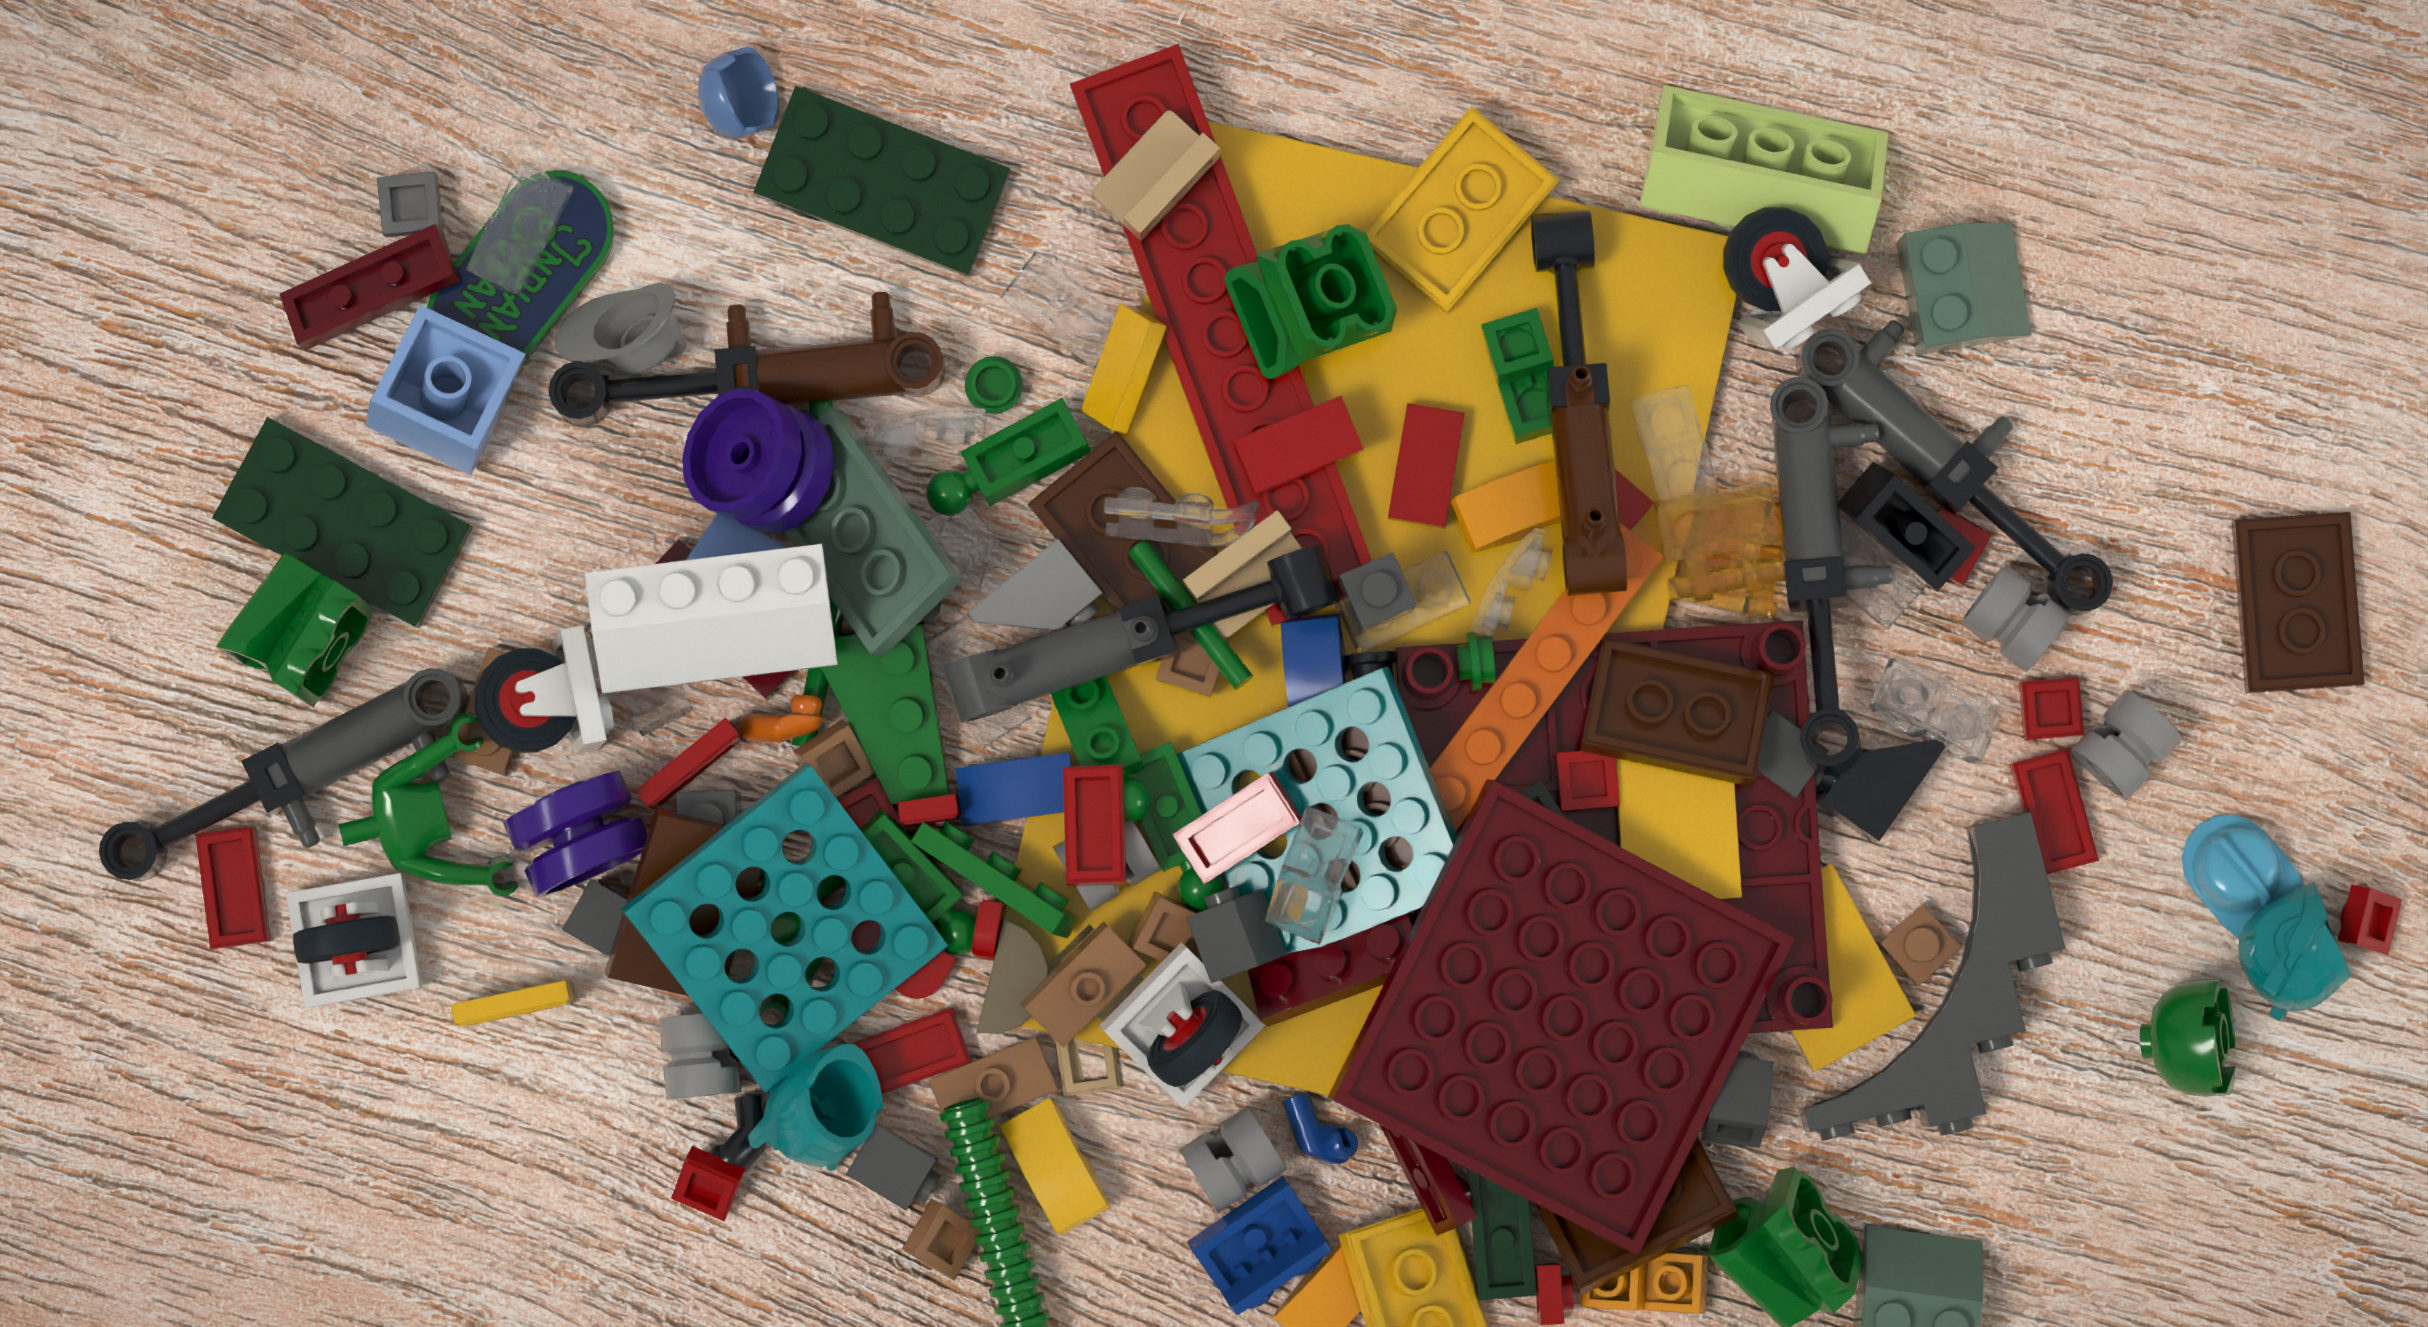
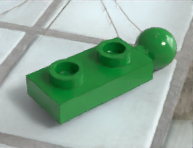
(1011, 459)
(1103, 738)
(1169, 811)
(923, 880)

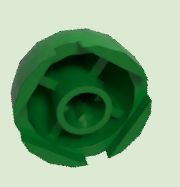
(2192, 1038)

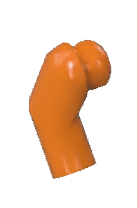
(782, 727)

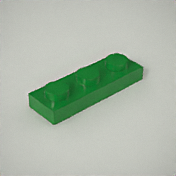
(997, 877)

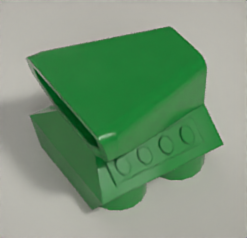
(1311, 298)
(297, 629)
(1789, 1251)

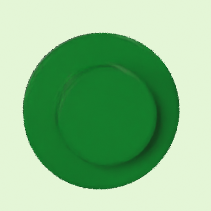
(993, 385)
(1476, 661)

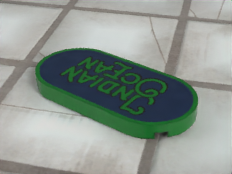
(563, 271)

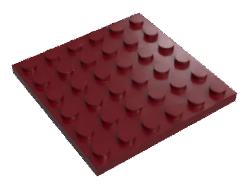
(1561, 1017)

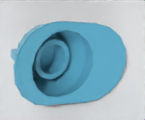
(2236, 869)

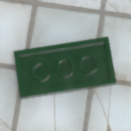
(882, 181)
(343, 522)

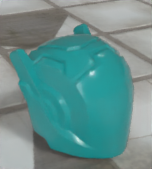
(2292, 952)
(822, 1107)

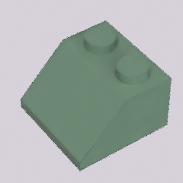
(1963, 286)
(1919, 1280)

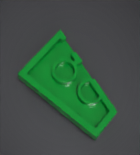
(893, 713)

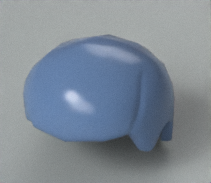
(738, 93)

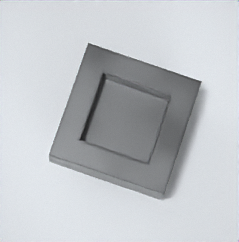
(409, 203)

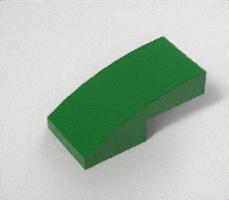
(1520, 366)

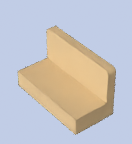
(1156, 174)
(1242, 566)

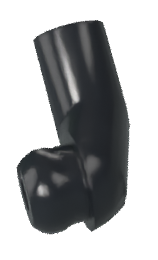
(737, 1147)

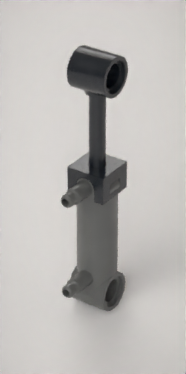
(1936, 457)
(1814, 551)
(1126, 638)
(294, 770)

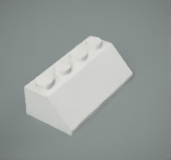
(711, 618)

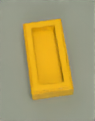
(1123, 368)
(513, 1003)

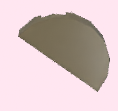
(1015, 973)

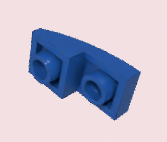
(1312, 656)
(1012, 789)

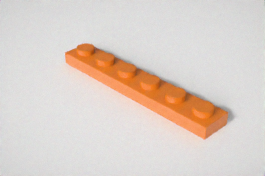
(1532, 684)

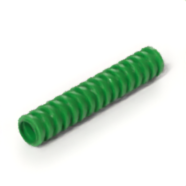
(994, 1214)

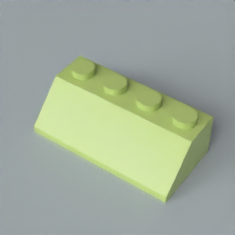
(1735, 157)

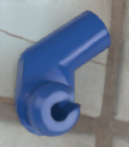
(1317, 1137)

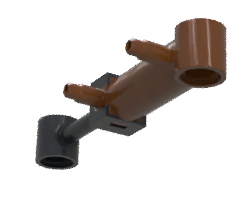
(783, 373)
(1580, 417)

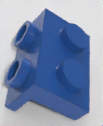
(1260, 1246)

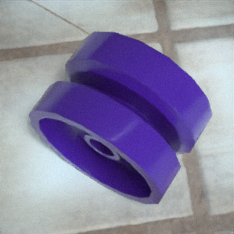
(757, 461)
(575, 827)

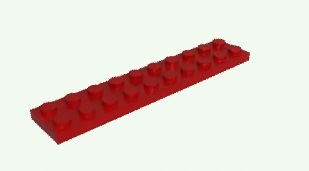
(1184, 277)

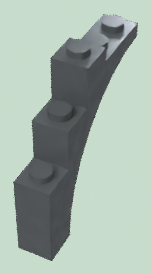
(1936, 1072)

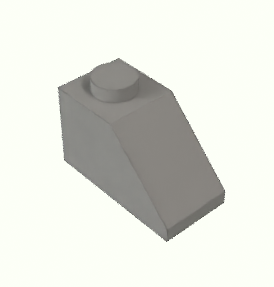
(1041, 594)

